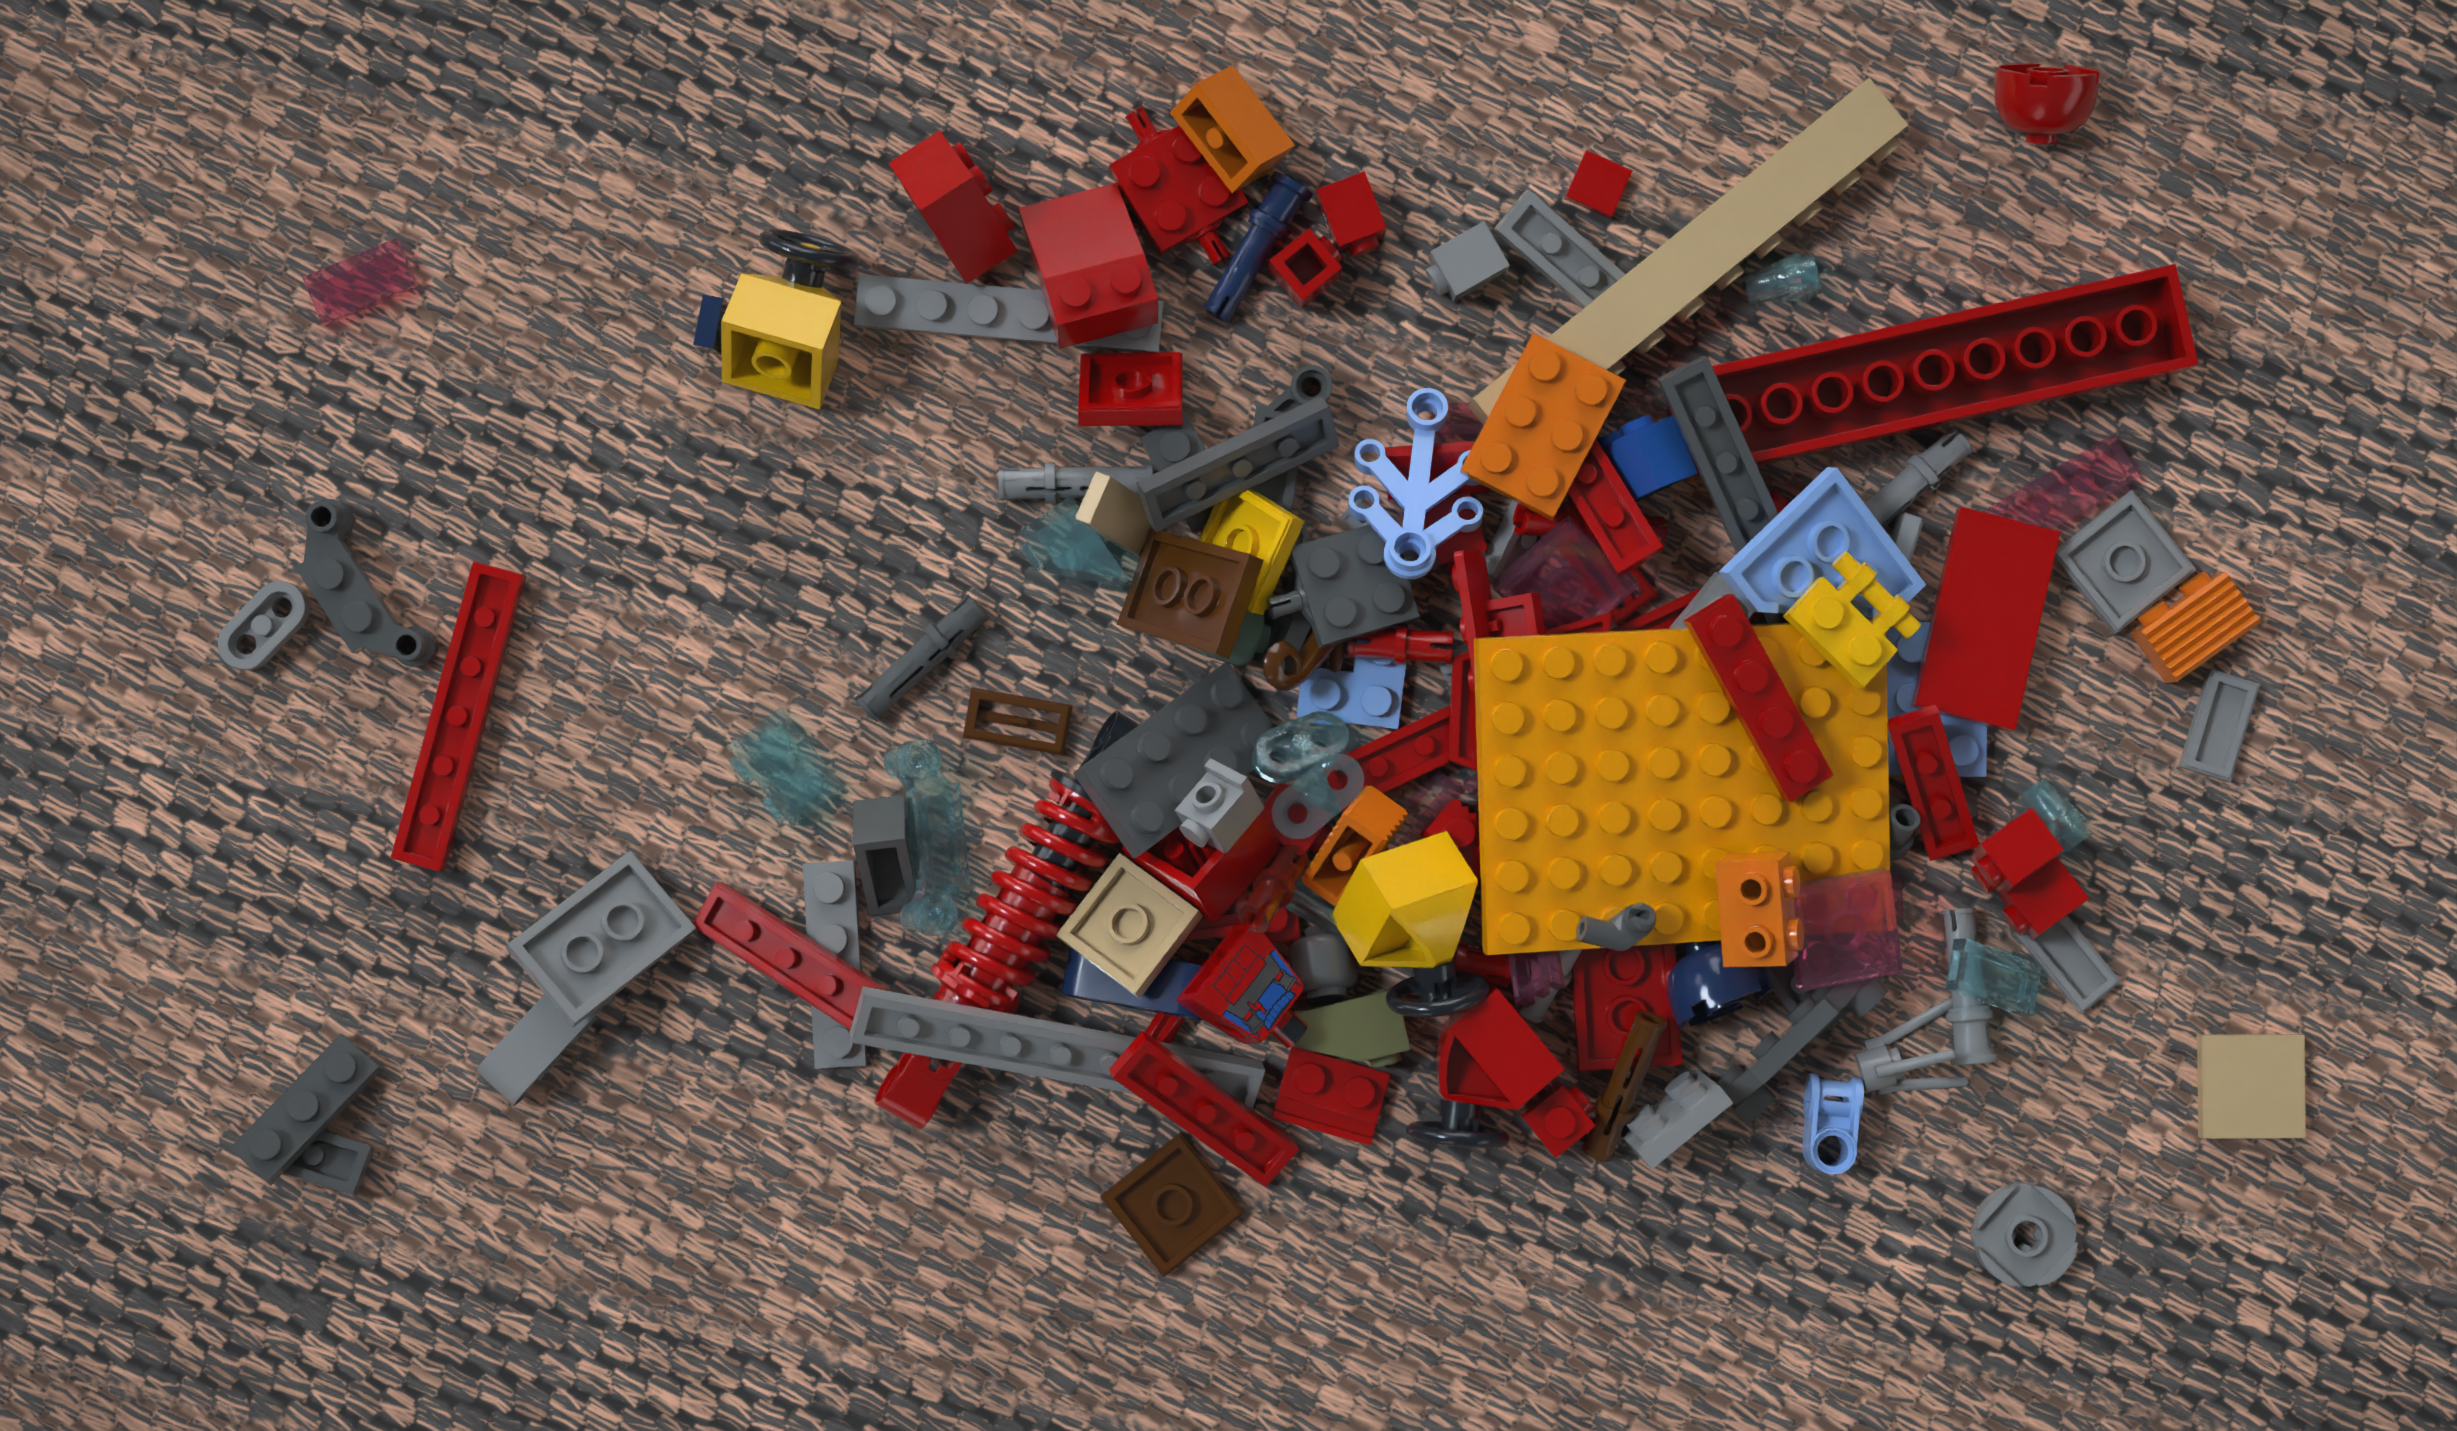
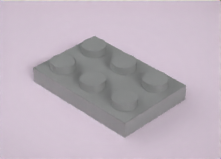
(601, 938)

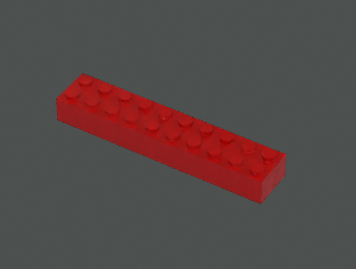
(1959, 366)

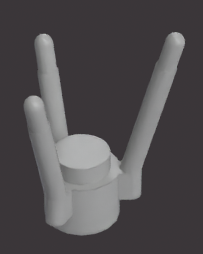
(1883, 1066)

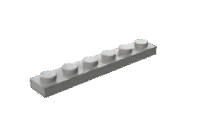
(975, 313)

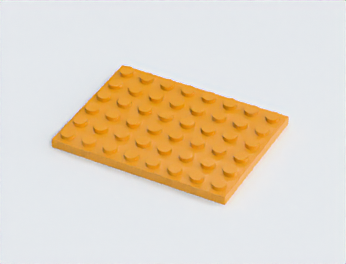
(1628, 776)

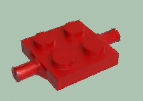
(1174, 189)

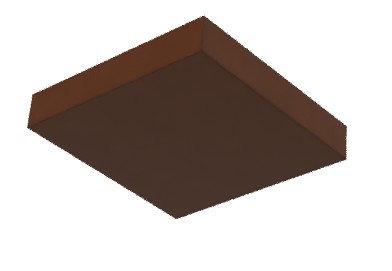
(1172, 1204)

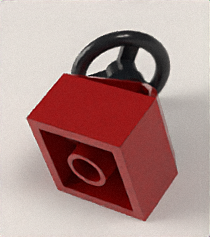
(1488, 1061)

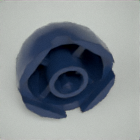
(1705, 990)

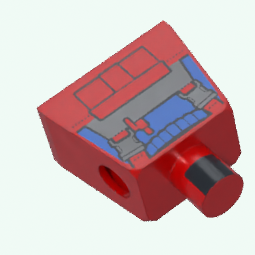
(1247, 990)

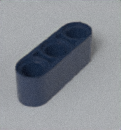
(1089, 983)

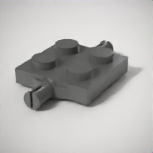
(1347, 587)

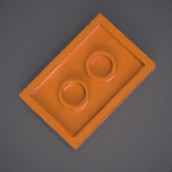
(1542, 426)

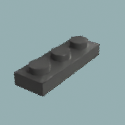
(305, 1109)

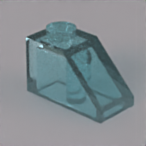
(1070, 548)

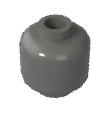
(1323, 966)

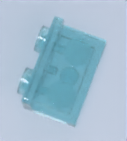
(784, 768)

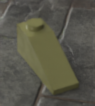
(1355, 1029)

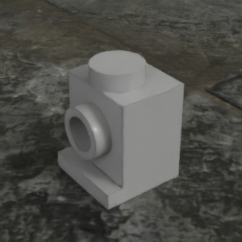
(1219, 808)

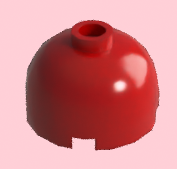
(2045, 98)

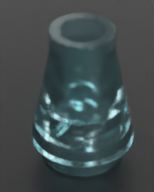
(1784, 280)
(2057, 814)

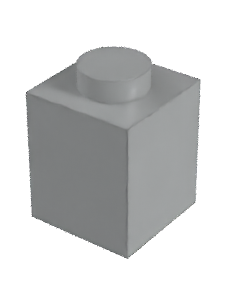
(1466, 263)

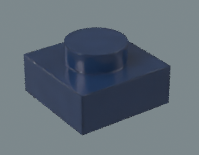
(708, 327)

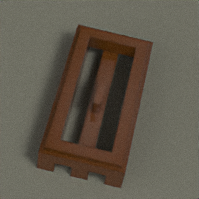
(974, 714)

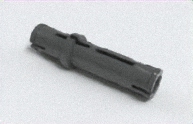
(922, 657)

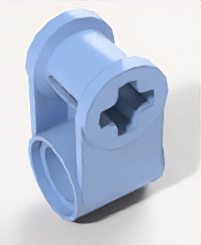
(1832, 1119)

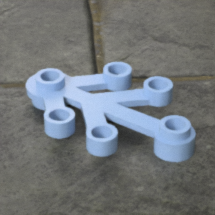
(1416, 494)

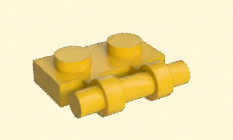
(1841, 631)

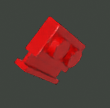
(1330, 1095)

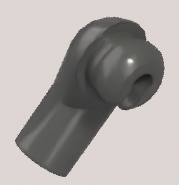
(1621, 930)

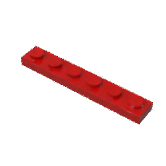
(458, 716)

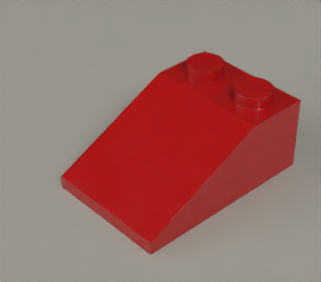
(1090, 265)

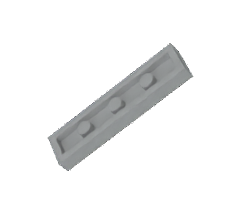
(833, 924)

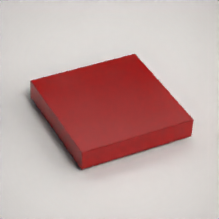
(1131, 389)

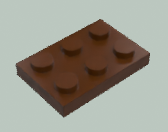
(1190, 593)

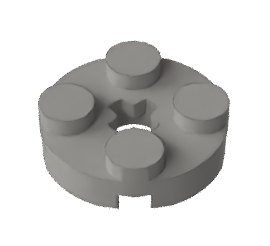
(2054, 1235)

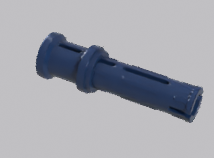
(1268, 225)

